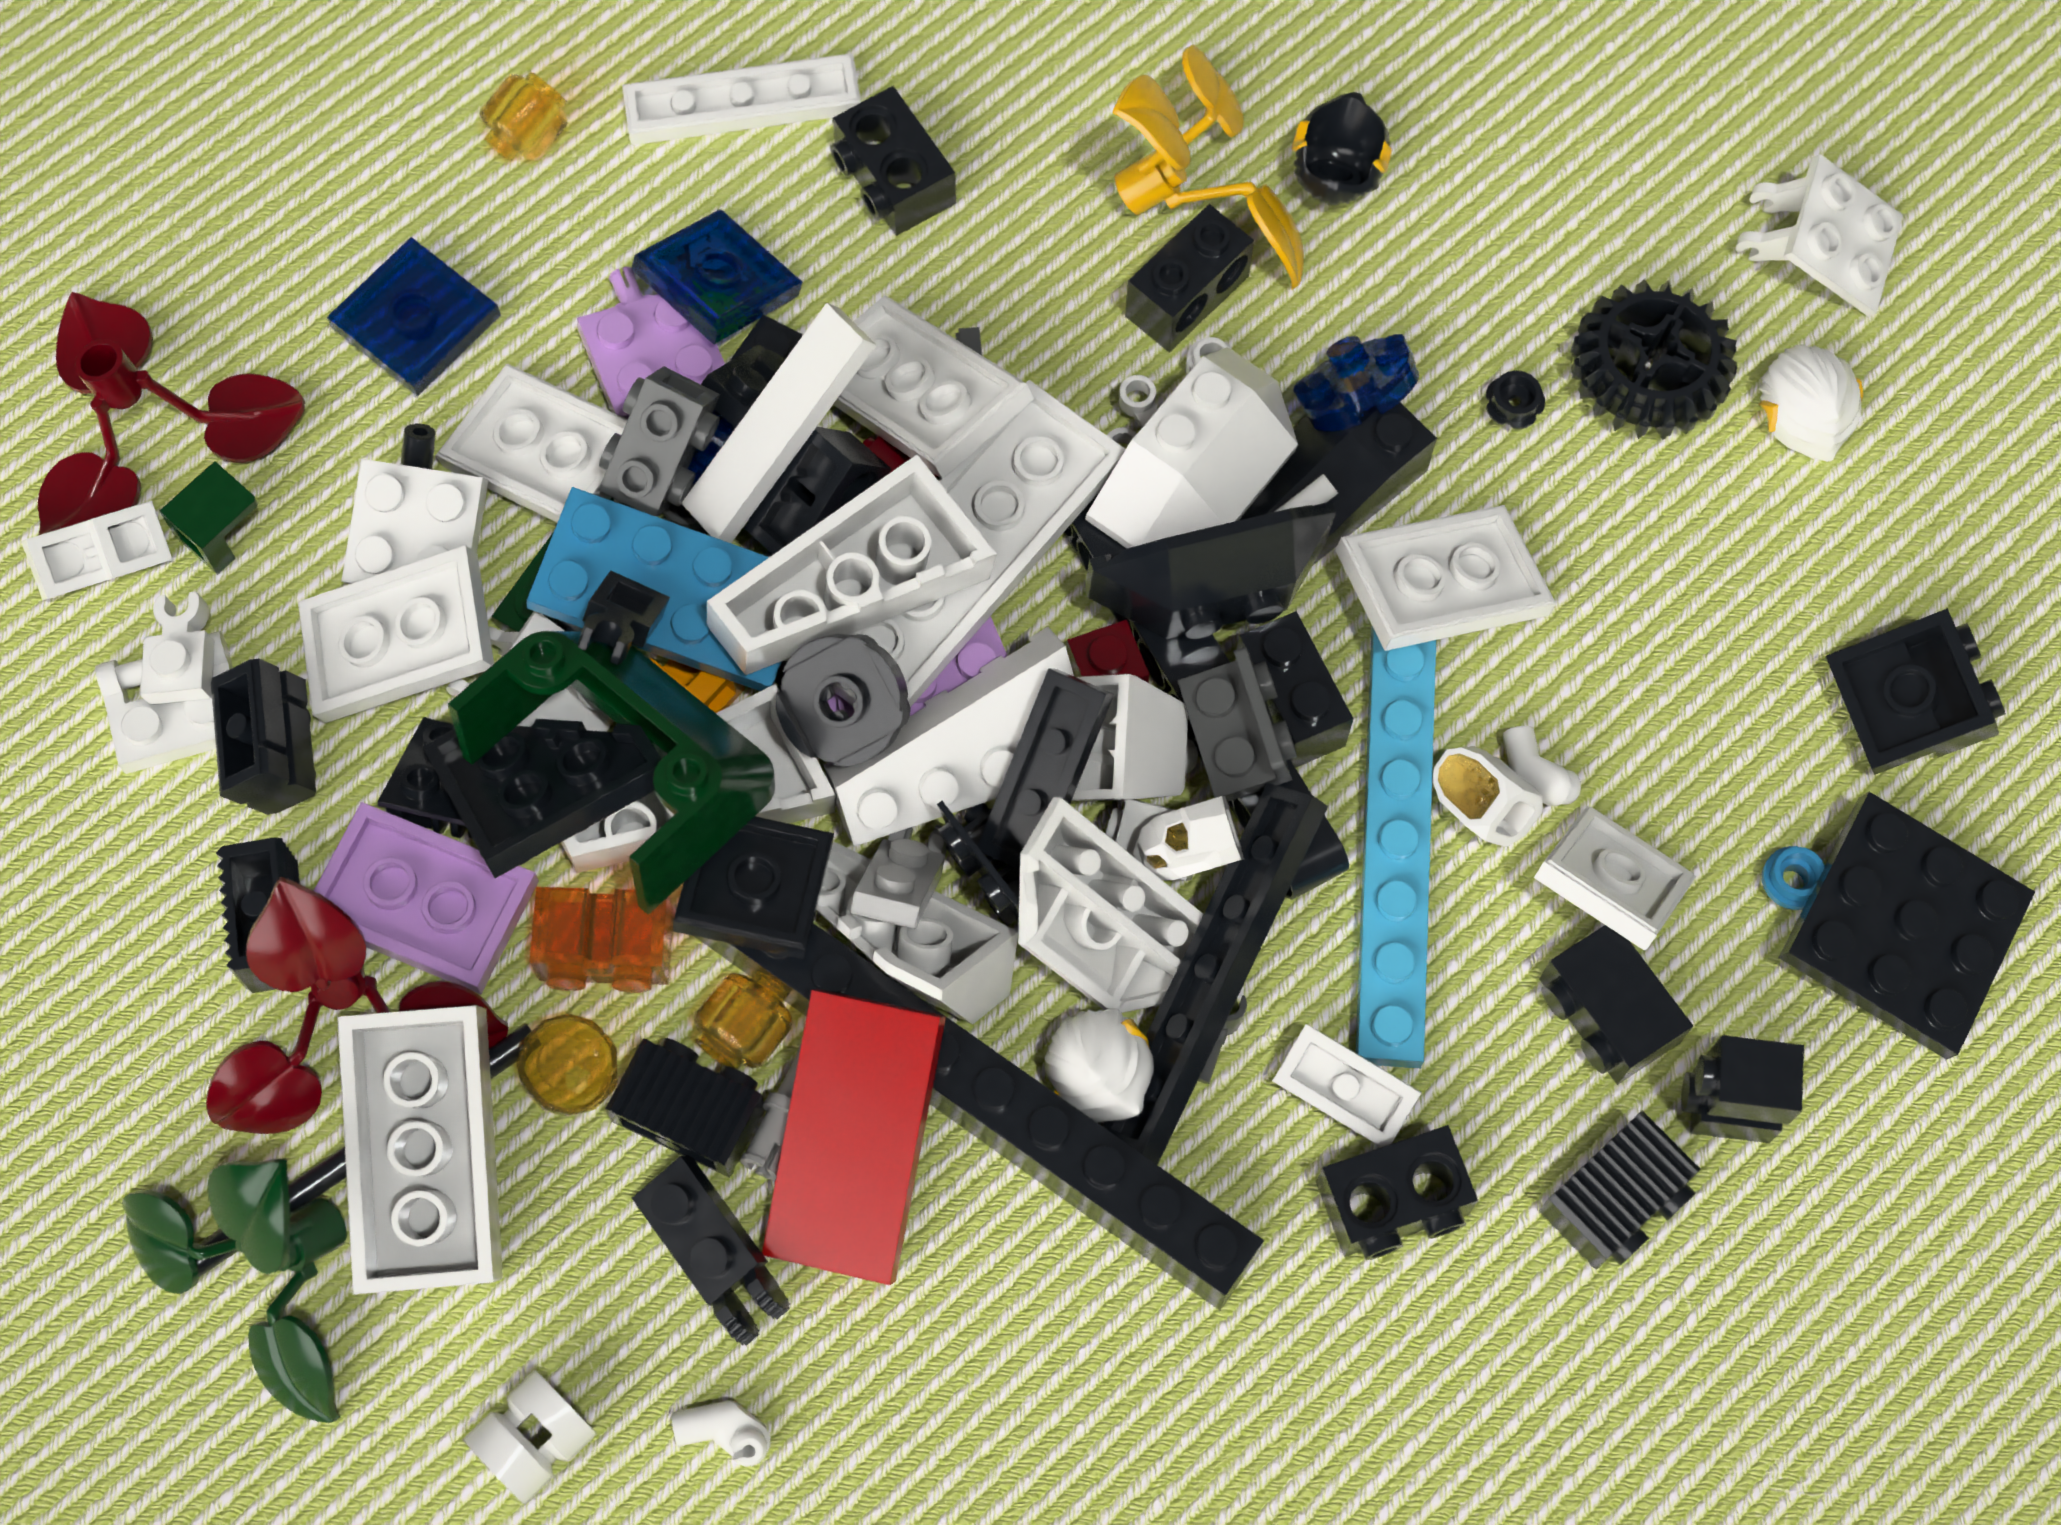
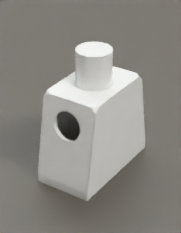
(1140, 744)

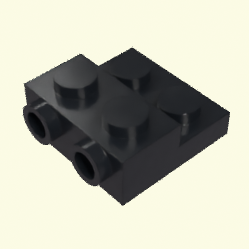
(1916, 691)

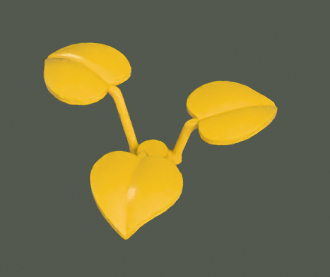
(1163, 171)

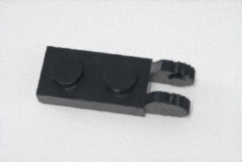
(710, 1246)

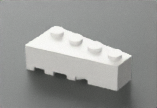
(855, 568)
(950, 748)
(799, 790)

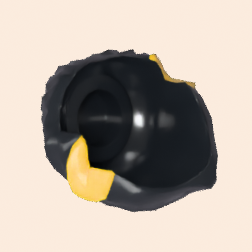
(1341, 150)

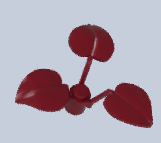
(100, 355)
(294, 946)

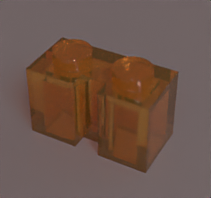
(600, 940)

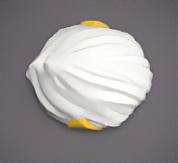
(1811, 401)
(1100, 1064)

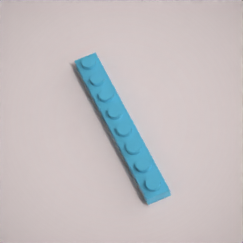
(1396, 855)

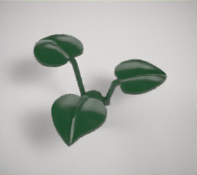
(255, 1214)

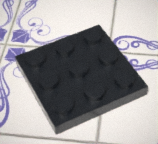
(1907, 925)

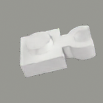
(181, 659)

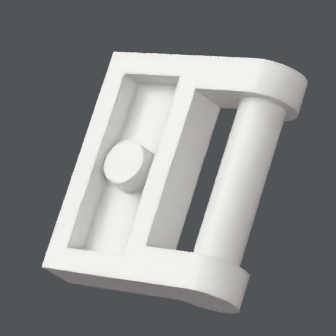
(157, 732)

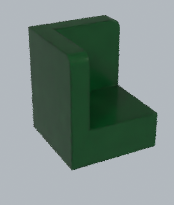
(207, 513)

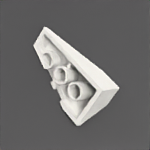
(949, 960)

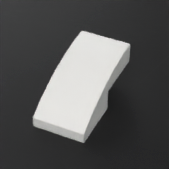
(96, 550)

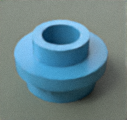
(1794, 859)

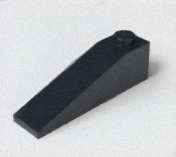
(1363, 464)

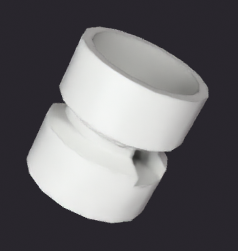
(511, 1454)

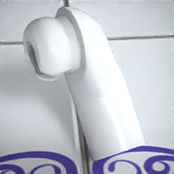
(1550, 779)
(728, 1426)

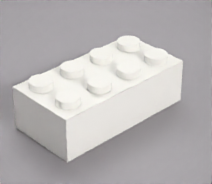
(419, 1149)

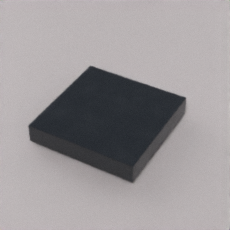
(758, 888)

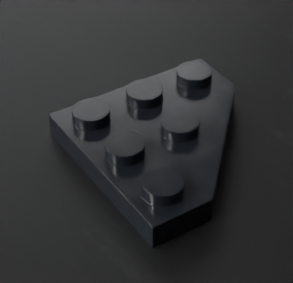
(543, 785)

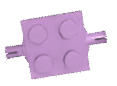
(640, 339)

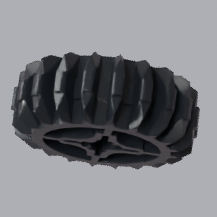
(1679, 385)

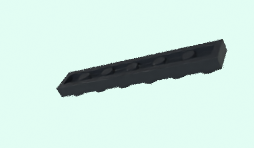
(1220, 961)

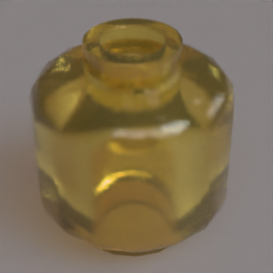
(523, 117)
(743, 1020)

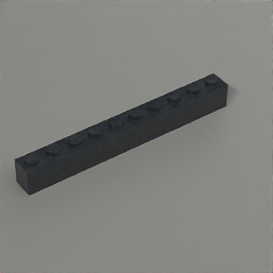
(1038, 1129)

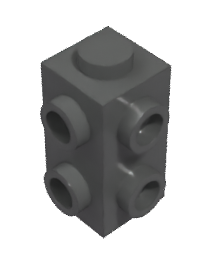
(664, 429)

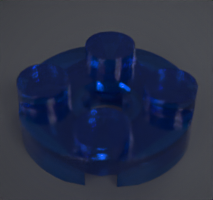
(1356, 379)

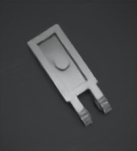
(900, 879)

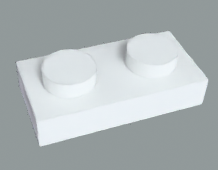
(1347, 1086)

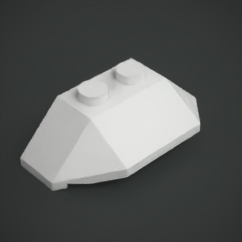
(1198, 454)
(1100, 913)

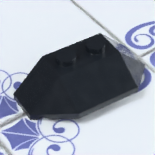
(1213, 574)

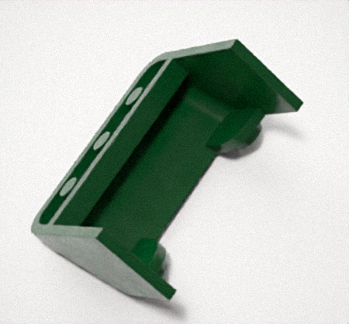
(706, 768)

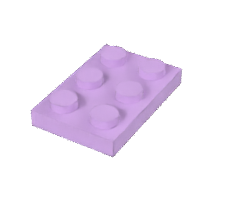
(425, 897)

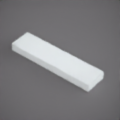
(740, 99)
(778, 423)

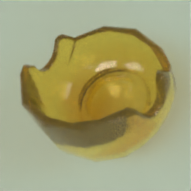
(567, 1065)

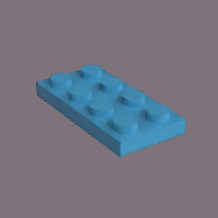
(657, 553)

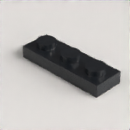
(1045, 761)

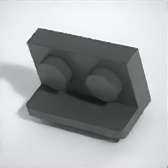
(1235, 727)

